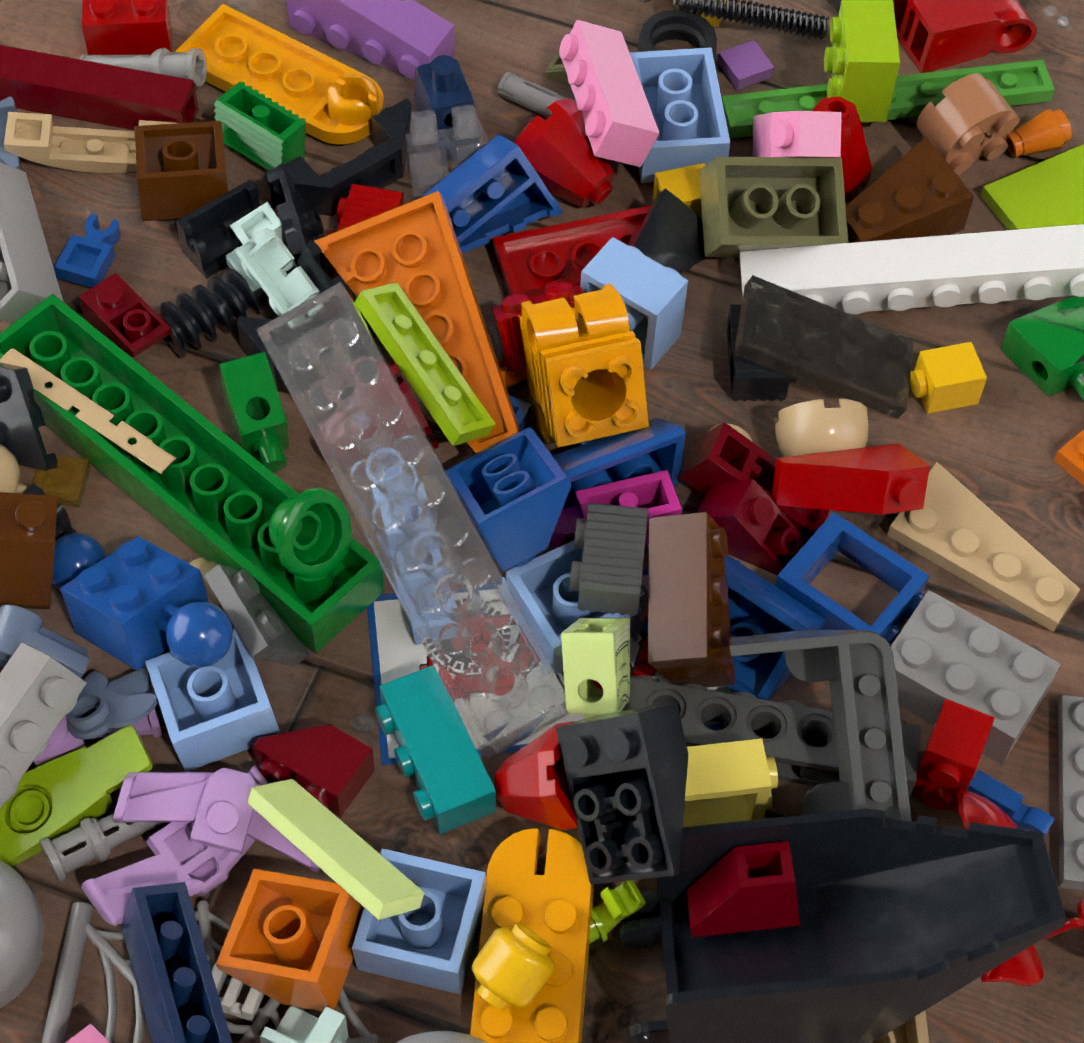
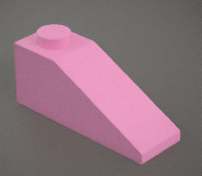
(797, 134)

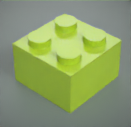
(864, 57)

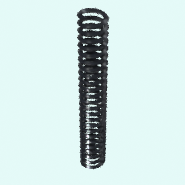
(757, 16)

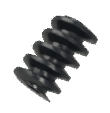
(207, 309)

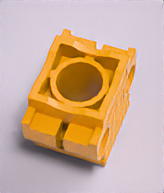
(583, 367)

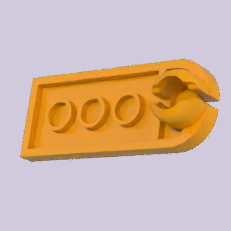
(325, 92)
(558, 911)

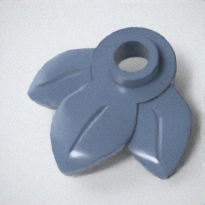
(111, 704)

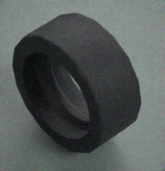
(679, 26)

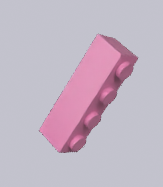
(608, 93)

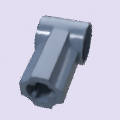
(25, 627)

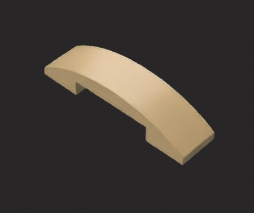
(71, 148)

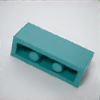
(435, 750)

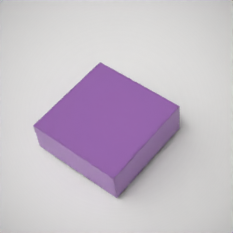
(745, 64)

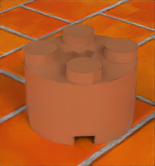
(968, 122)

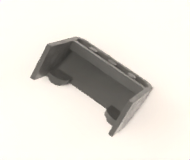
(863, 713)

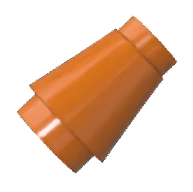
(1040, 134)

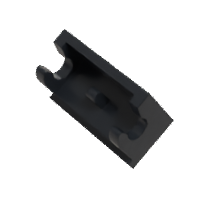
(207, 231)

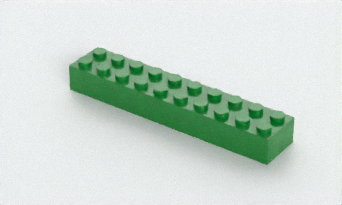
(212, 491)

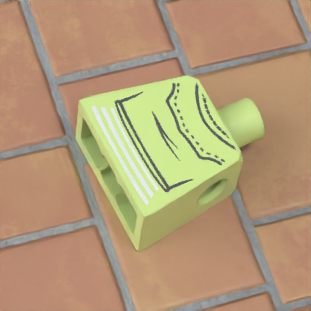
(598, 652)

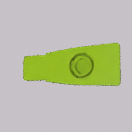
(67, 790)

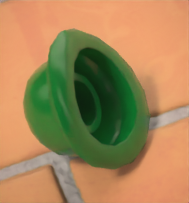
(311, 532)

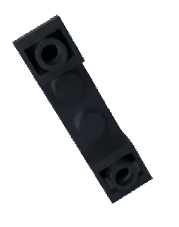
(374, 168)

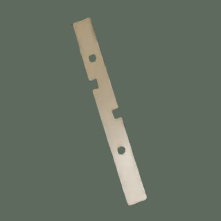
(92, 413)

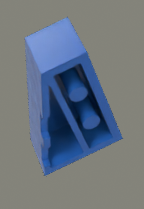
(494, 194)

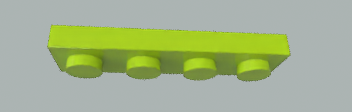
(425, 363)

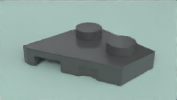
(254, 618)

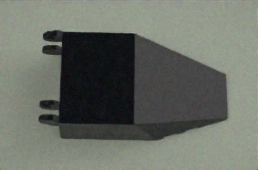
(884, 930)

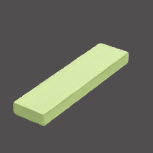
(336, 849)

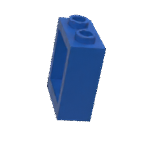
(843, 537)

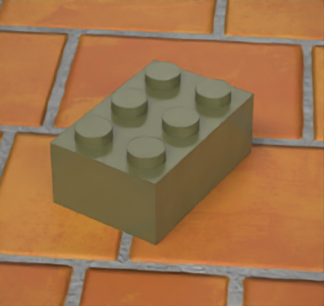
(771, 203)

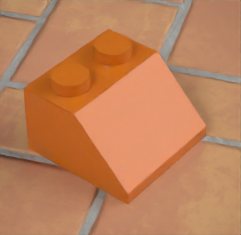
(292, 939)

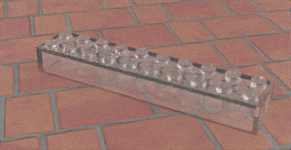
(416, 522)

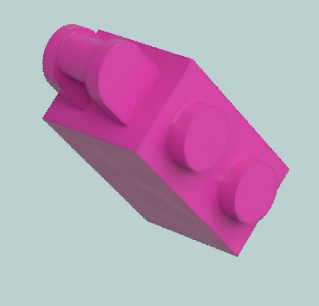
(646, 491)

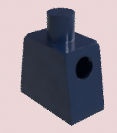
(440, 88)

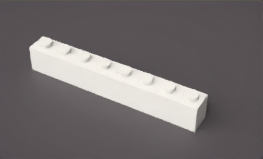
(929, 269)

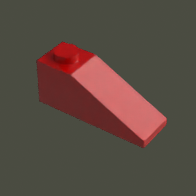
(853, 480)

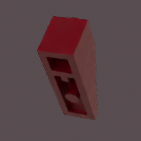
(729, 456)

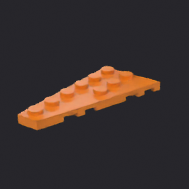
(422, 255)

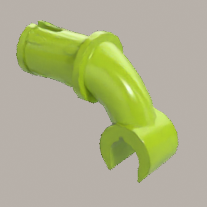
(613, 908)

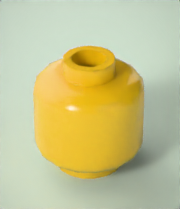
(512, 967)

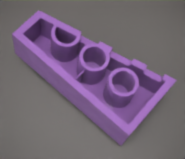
(381, 31)

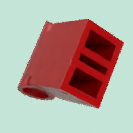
(960, 30)

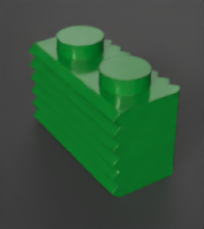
(260, 127)

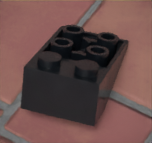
(628, 791)

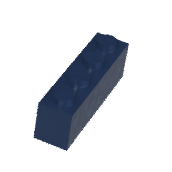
(172, 967)

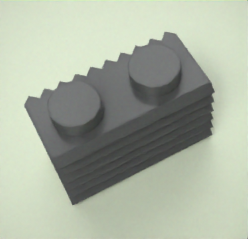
(611, 558)

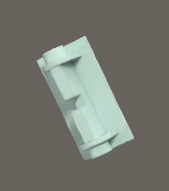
(265, 263)

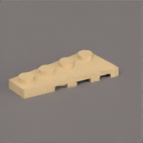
(983, 550)

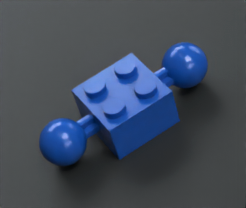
(139, 602)

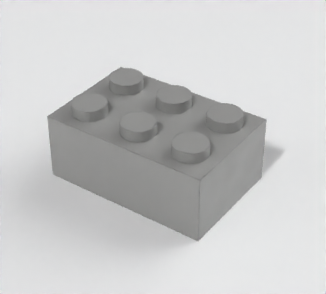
(973, 663)

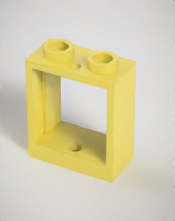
(728, 783)

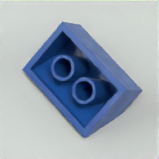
(624, 457)
(513, 496)
(760, 609)

